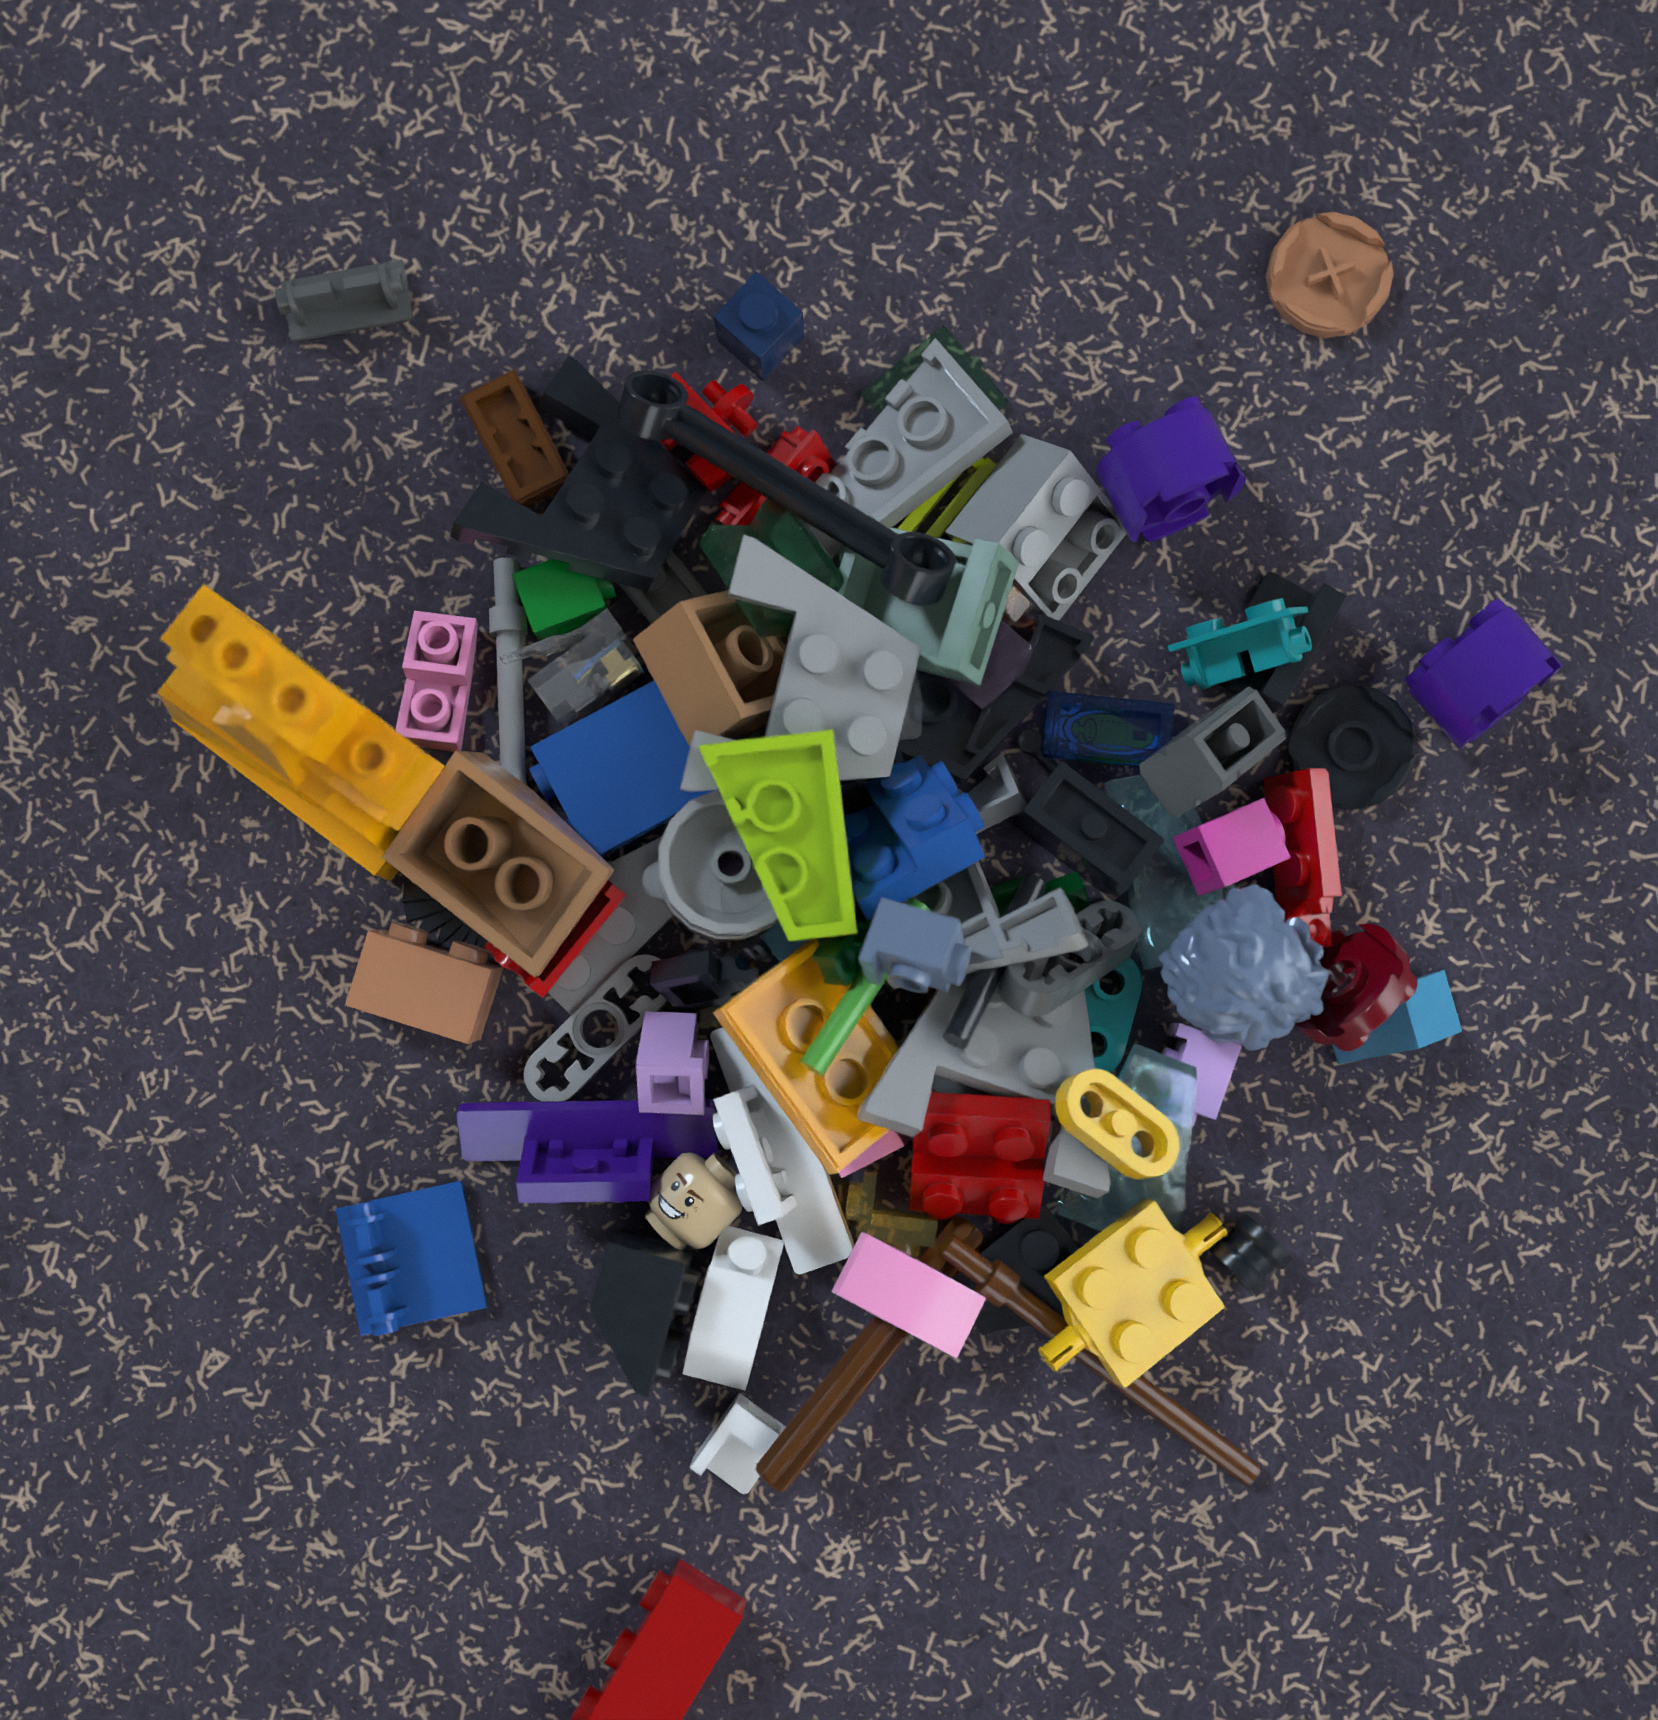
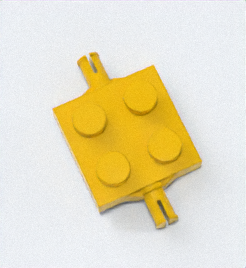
(1134, 1292)

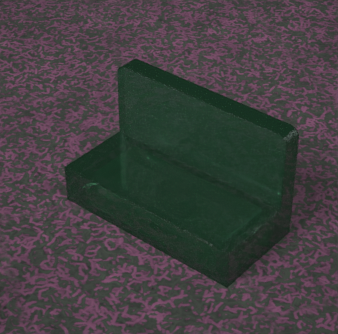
(787, 537)

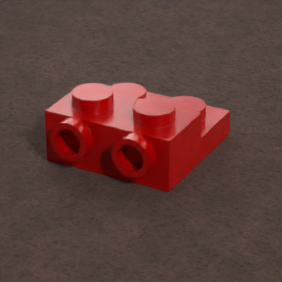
(980, 1157)

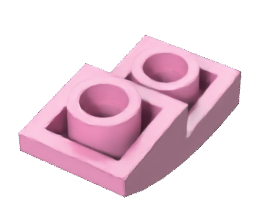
(438, 680)
(909, 1294)

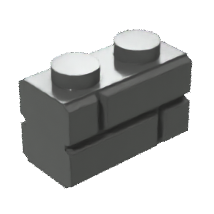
(1212, 752)

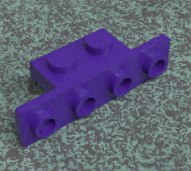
(582, 1146)

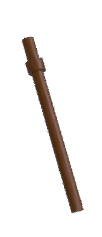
(1002, 1286)

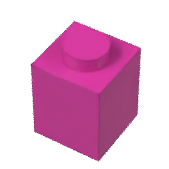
(1232, 847)

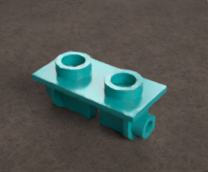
(1267, 635)

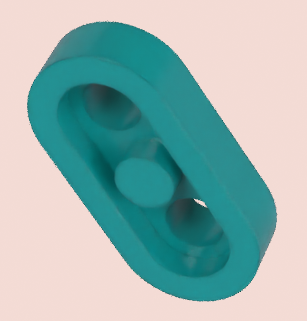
(1114, 1014)

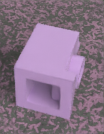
(671, 1064)
(1213, 1066)

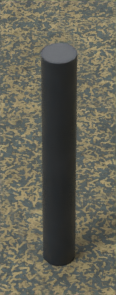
(985, 981)

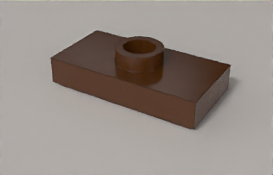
(515, 439)

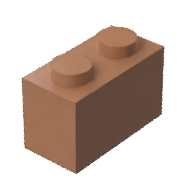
(425, 983)

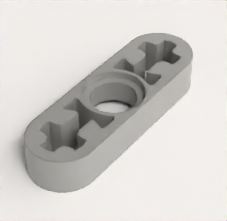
(555, 1052)

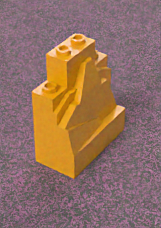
(292, 730)

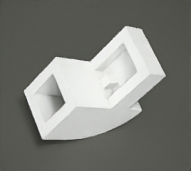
(733, 1307)

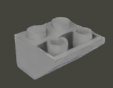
(1047, 518)

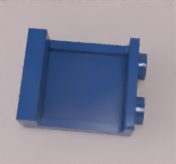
(617, 770)

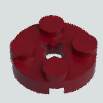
(1378, 985)

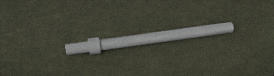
(508, 625)

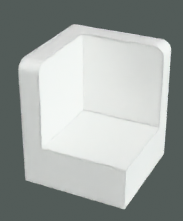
(738, 1444)

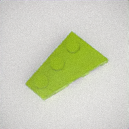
(793, 826)

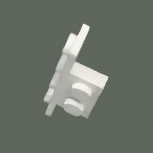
(777, 1167)

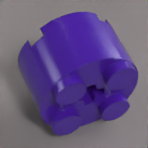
(1168, 471)
(1481, 673)

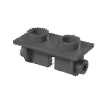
(345, 300)

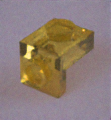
(896, 1228)

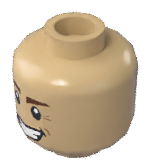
(694, 1200)

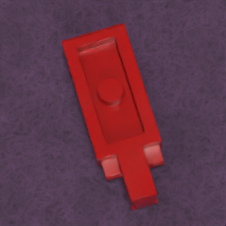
(1311, 875)

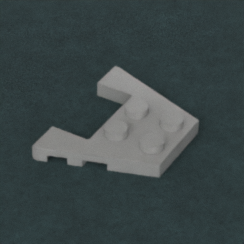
(836, 671)
(1026, 934)
(1005, 1058)

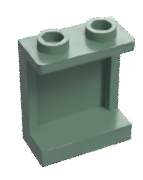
(960, 627)

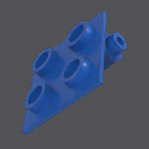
(411, 1258)

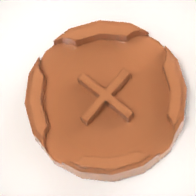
(1329, 275)

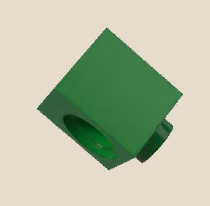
(559, 598)

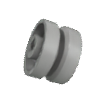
(693, 885)

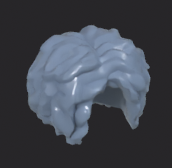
(1245, 970)

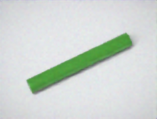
(844, 1018)

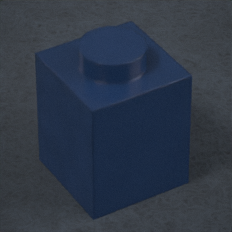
(759, 326)

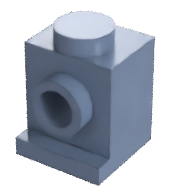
(914, 948)

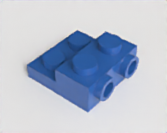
(910, 834)

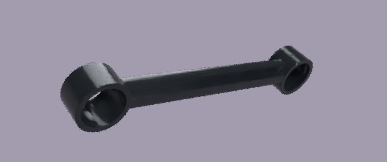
(912, 563)

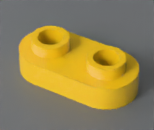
(1113, 1120)

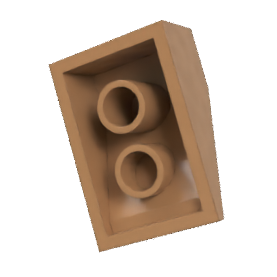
(713, 666)
(499, 859)

